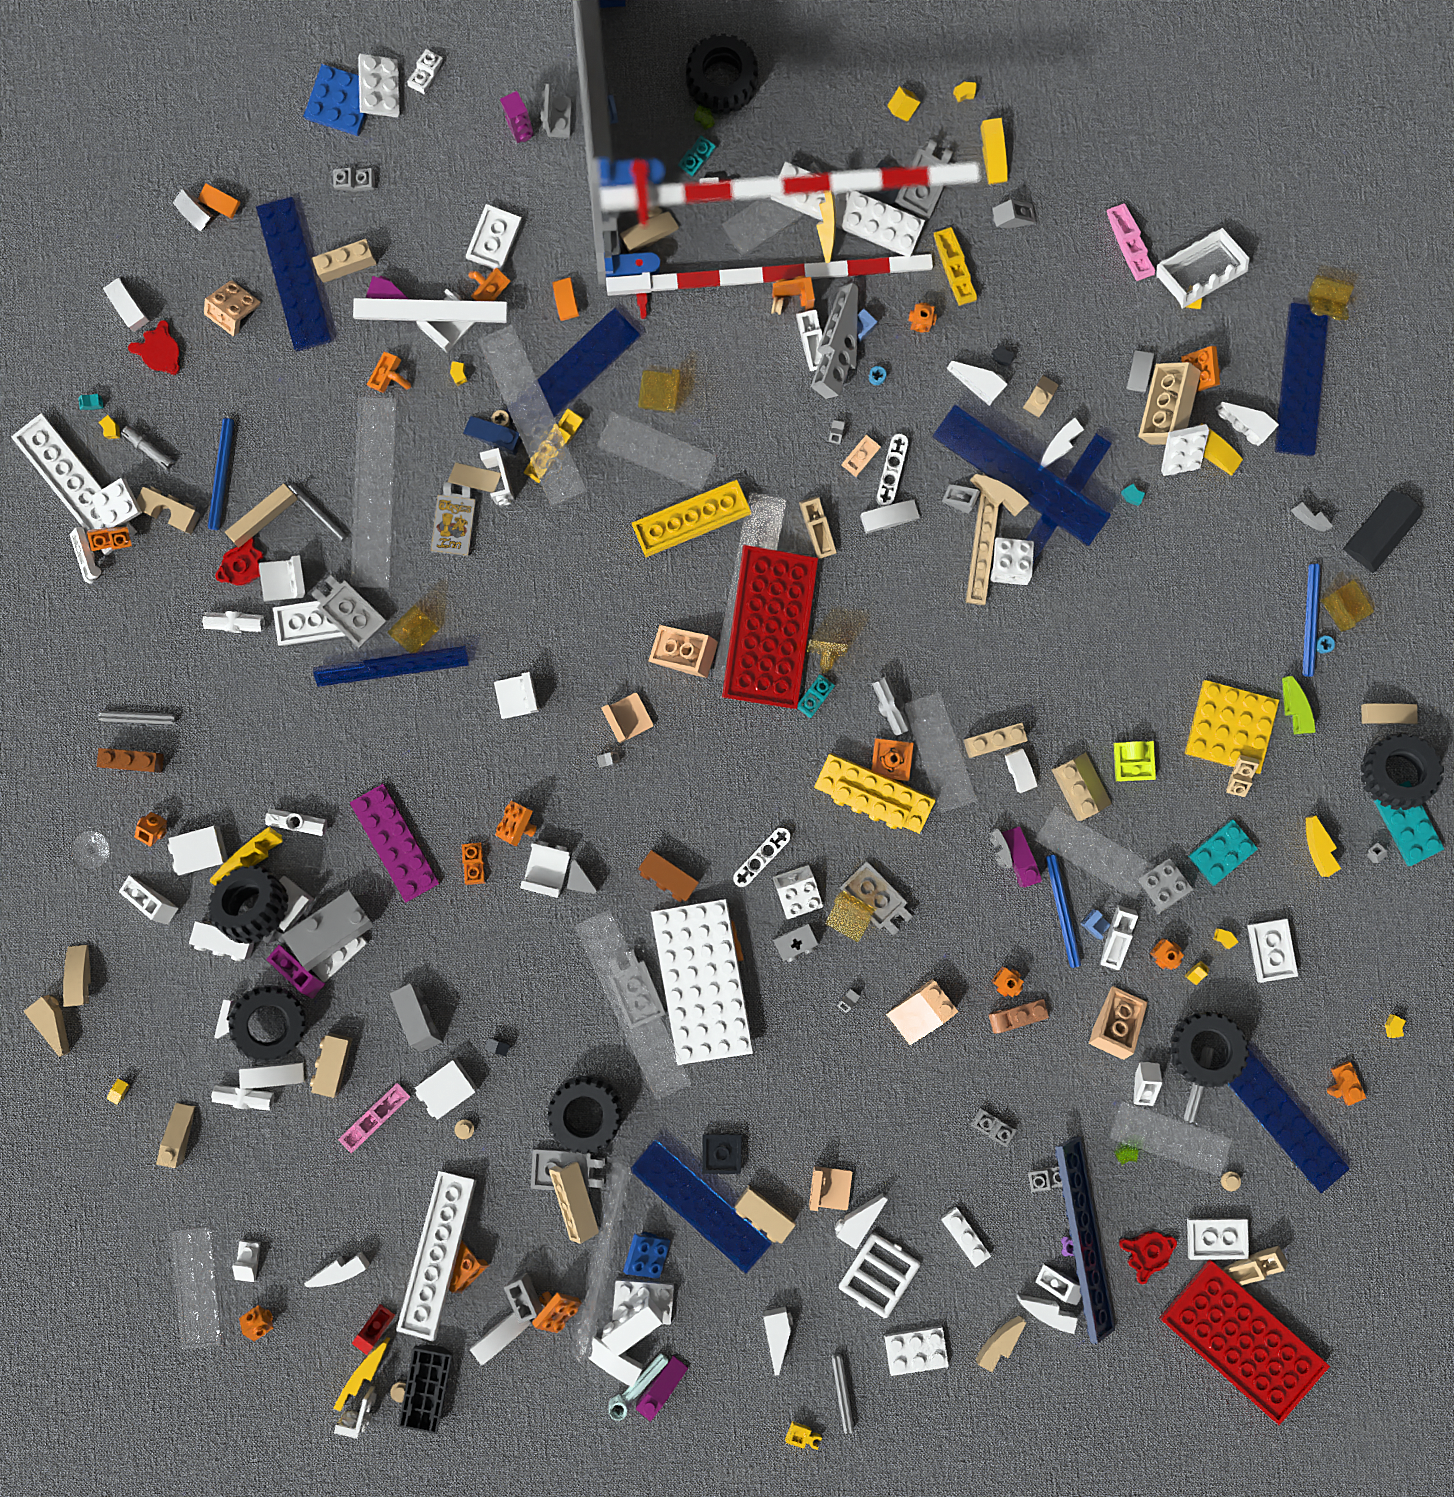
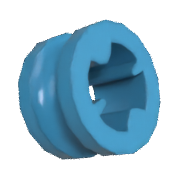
(882, 373)
(1329, 641)

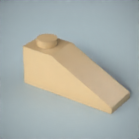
(49, 1021)
(176, 1136)

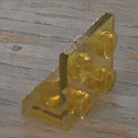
(1329, 297)
(659, 390)
(1347, 606)
(850, 916)

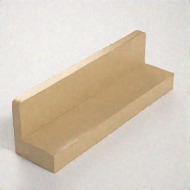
(261, 515)
(574, 1202)

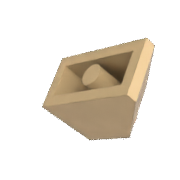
(1040, 396)

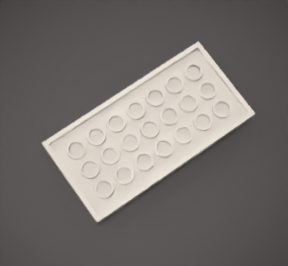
(702, 981)

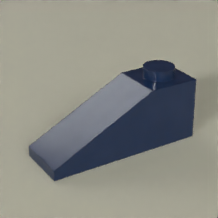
(493, 435)

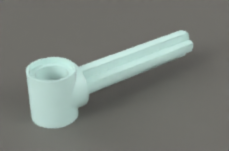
(632, 1392)

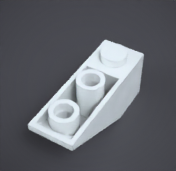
(1250, 422)

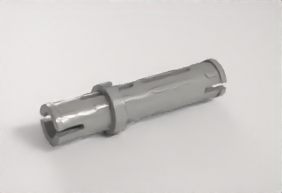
(140, 441)

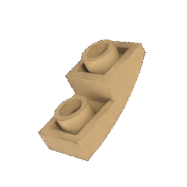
(1242, 776)

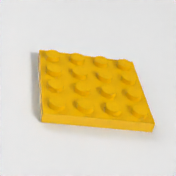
(1231, 725)

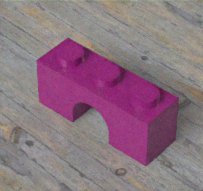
(517, 117)

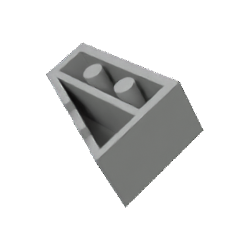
(415, 1018)

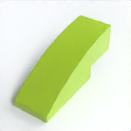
(1297, 706)

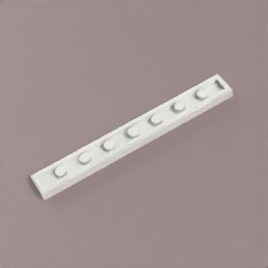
(430, 310)

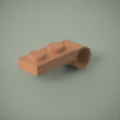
(1018, 1016)

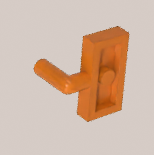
(490, 286)
(385, 372)
(1347, 1084)

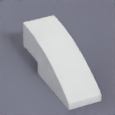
(125, 305)
(811, 336)
(1061, 443)
(889, 516)
(1119, 937)
(271, 1075)
(339, 1271)
(1049, 1313)
(498, 1338)
(621, 1367)

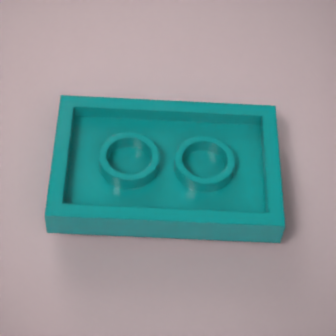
(1222, 852)

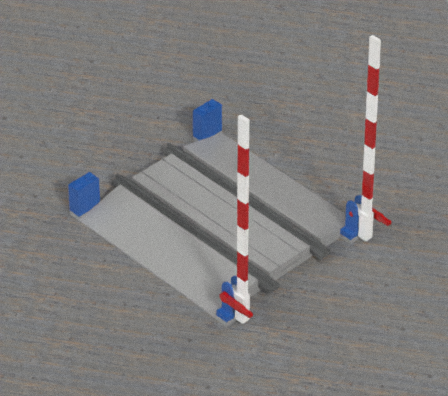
(640, 181)

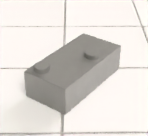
(327, 930)

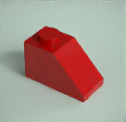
(373, 1329)

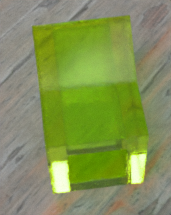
(704, 117)
(1126, 1154)

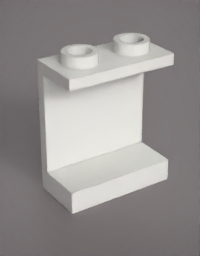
(446, 333)
(492, 459)
(197, 850)
(546, 869)
(445, 1089)

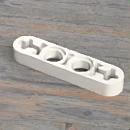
(892, 470)
(764, 860)

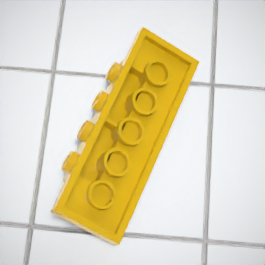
(874, 794)

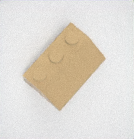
(1081, 787)

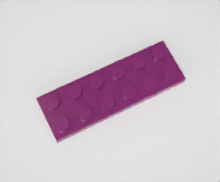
(394, 843)

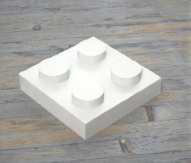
(116, 504)

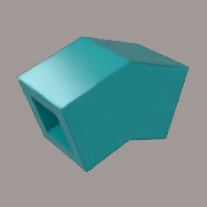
(90, 402)
(1133, 495)

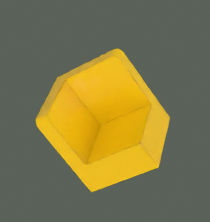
(903, 103)

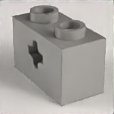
(785, 941)
(523, 1298)

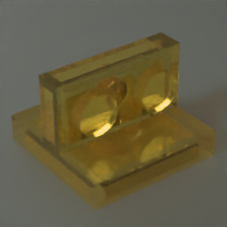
(413, 630)
(826, 649)

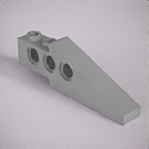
(838, 344)

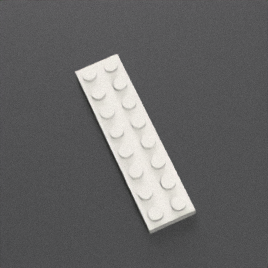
(859, 215)
(63, 472)
(436, 1256)

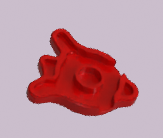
(159, 350)
(240, 565)
(1149, 1253)

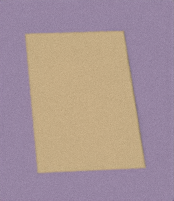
(474, 477)

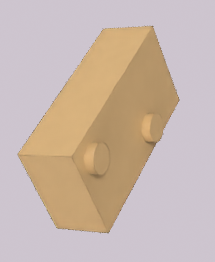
(1169, 401)

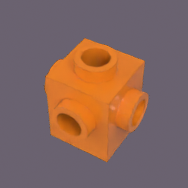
(920, 323)
(151, 828)
(1167, 954)
(1002, 978)
(256, 1323)

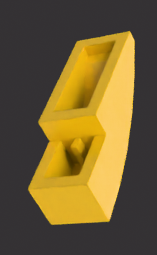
(994, 150)
(1221, 453)
(1321, 847)

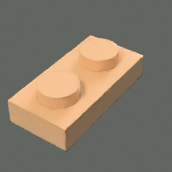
(861, 456)

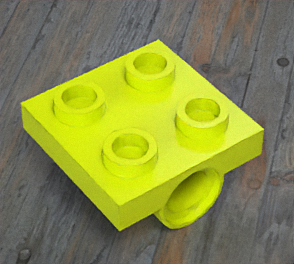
(1134, 761)

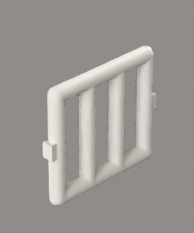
(904, 1279)

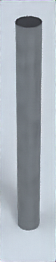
(316, 511)

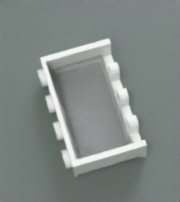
(1203, 267)

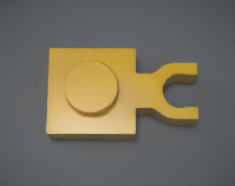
(800, 1435)

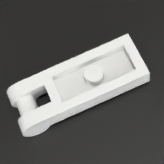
(84, 555)

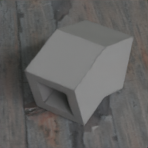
(836, 432)
(608, 759)
(1376, 858)
(848, 1000)

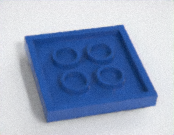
(336, 101)

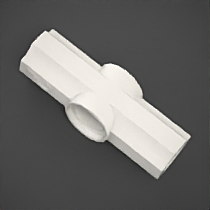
(233, 622)
(285, 820)
(242, 1098)

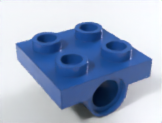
(646, 1255)

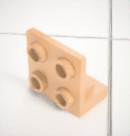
(229, 306)
(627, 717)
(830, 1188)

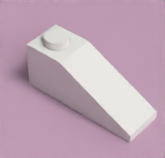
(981, 381)
(148, 901)
(858, 1222)
(778, 1330)

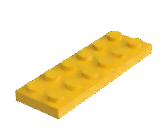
(691, 518)

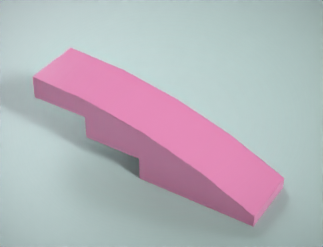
(1129, 240)
(374, 1118)

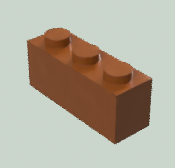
(130, 760)
(667, 876)

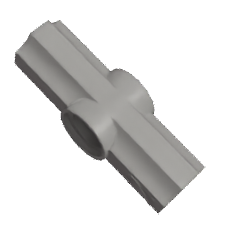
(891, 705)

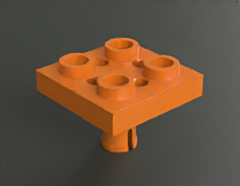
(1207, 364)
(901, 751)
(515, 823)
(556, 1311)

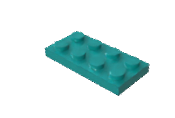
(1411, 831)

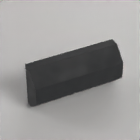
(1383, 530)
(425, 1388)

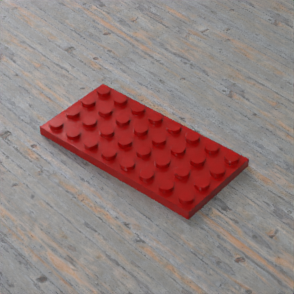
(769, 627)
(1244, 1342)

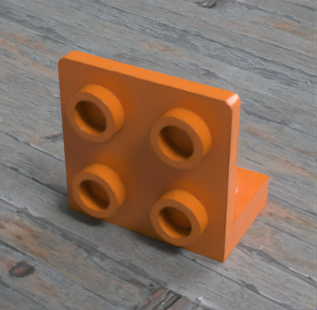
(800, 285)
(466, 1269)

